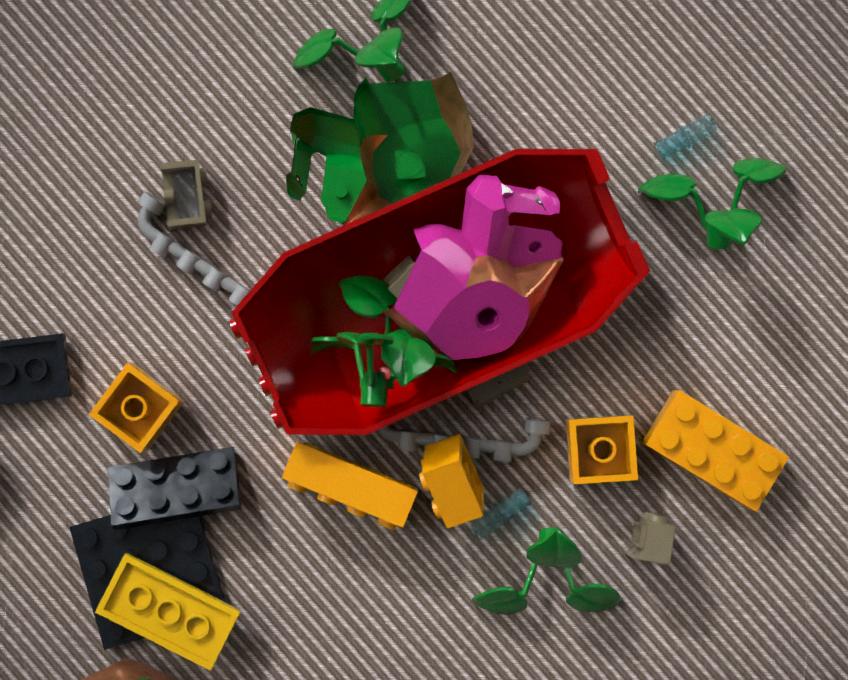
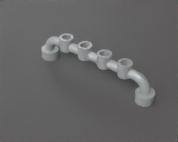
(188, 260)
(501, 449)

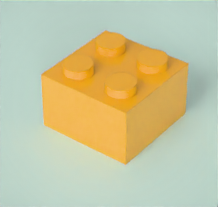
(136, 407)
(601, 449)
(452, 481)

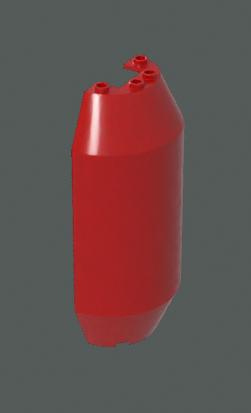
(304, 300)

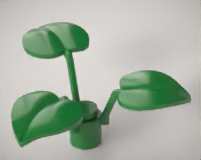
(378, 54)
(721, 225)
(408, 355)
(372, 383)
(551, 550)

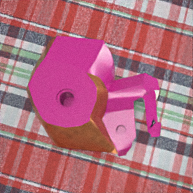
(482, 283)

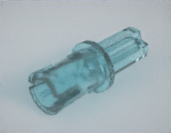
(685, 136)
(501, 514)

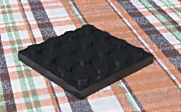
(171, 546)

